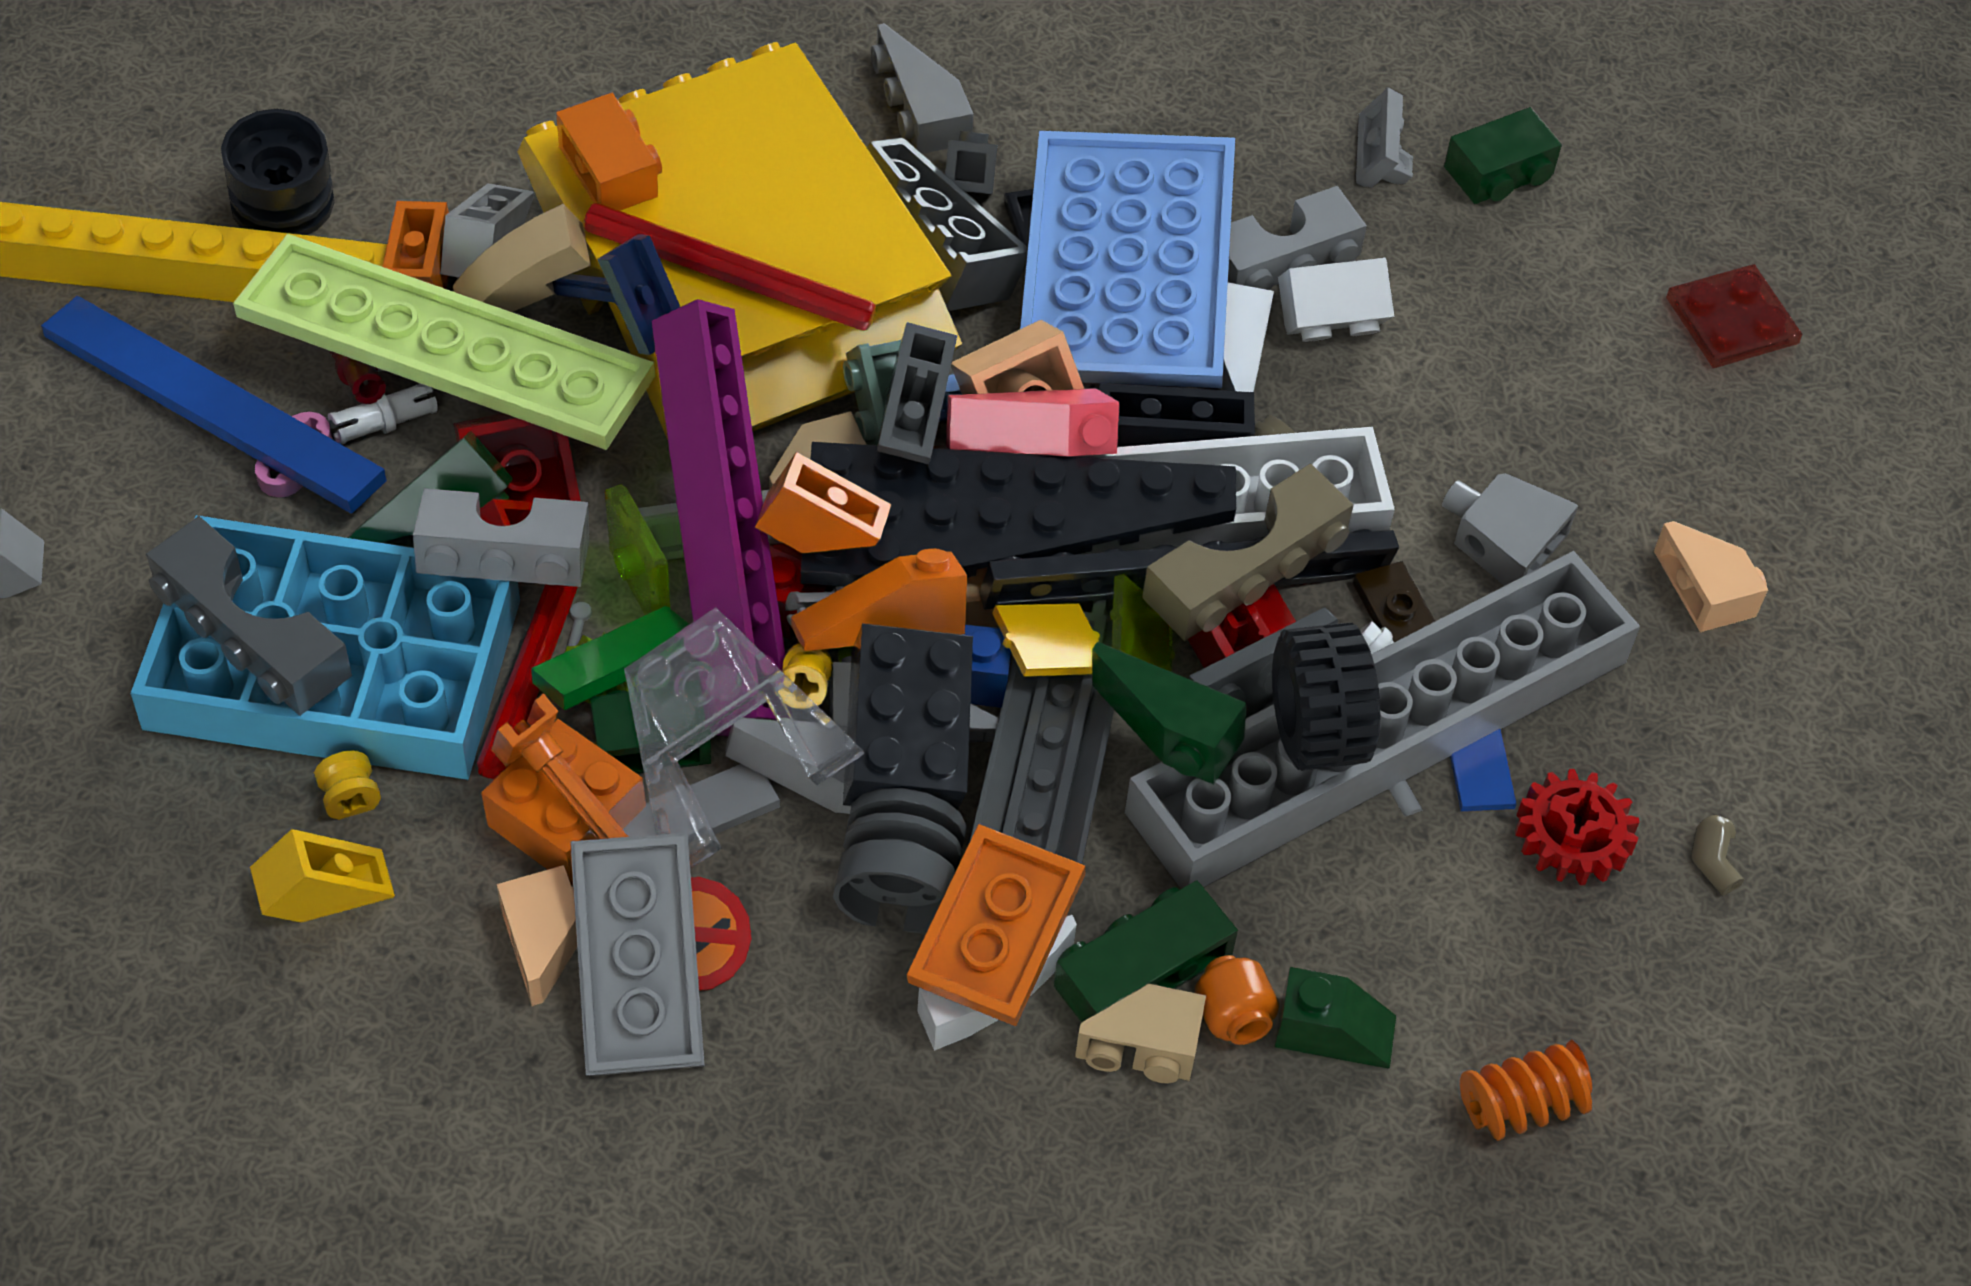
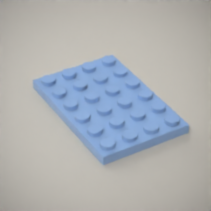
(1133, 254)

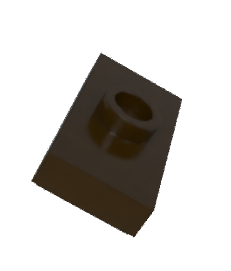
(1393, 599)

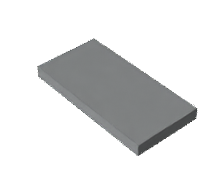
(637, 954)

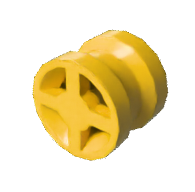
(347, 784)

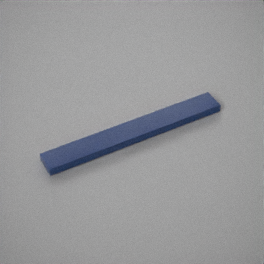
(215, 404)

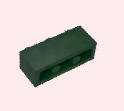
(1156, 947)

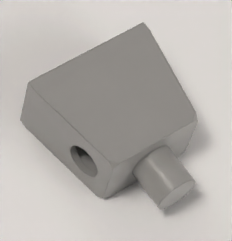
(1509, 525)

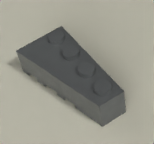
(969, 240)

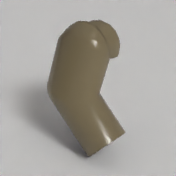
(1710, 853)

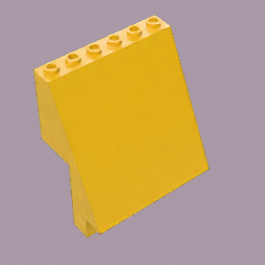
(778, 175)

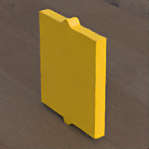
(1047, 638)

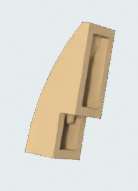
(526, 261)

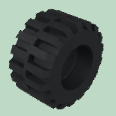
(1326, 696)

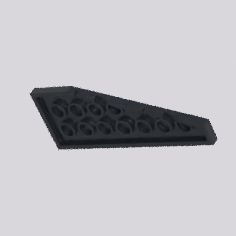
(1015, 505)

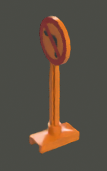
(719, 916)

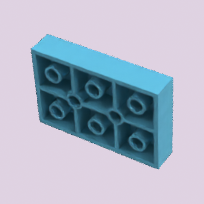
(415, 644)

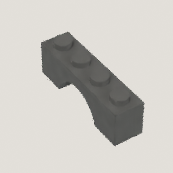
(290, 656)

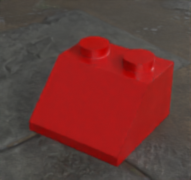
(531, 454)

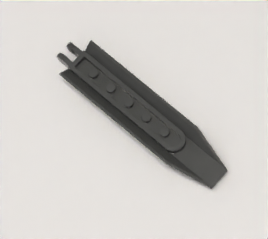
(1048, 756)

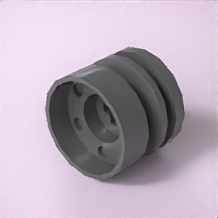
(898, 852)

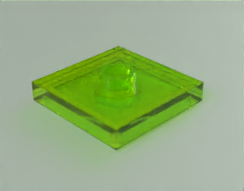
(636, 551)

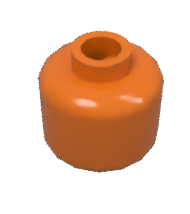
(1238, 999)

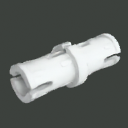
(382, 414)

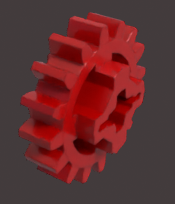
(1549, 820)

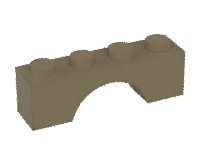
(1201, 585)

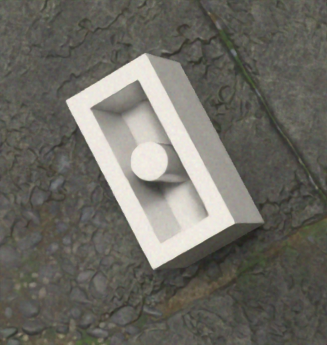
(1336, 297)

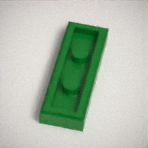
(601, 662)

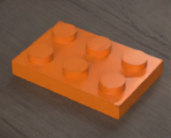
(996, 924)

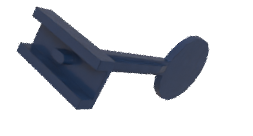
(633, 282)

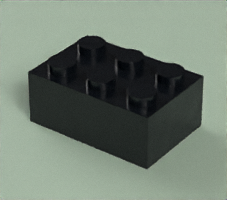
(909, 712)

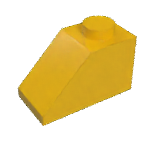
(318, 876)

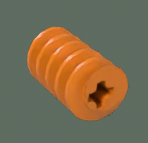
(1528, 1088)

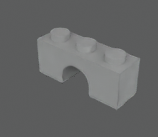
(1323, 232)
(541, 549)

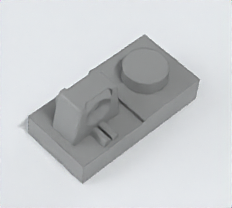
(1379, 142)

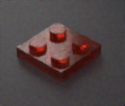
(1734, 316)

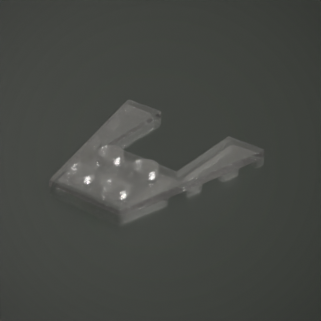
(699, 688)

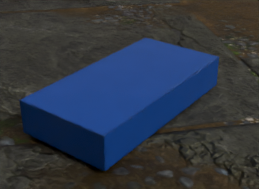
(1483, 775)

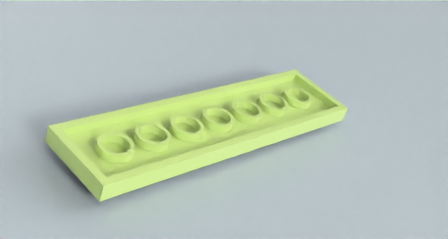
(446, 341)

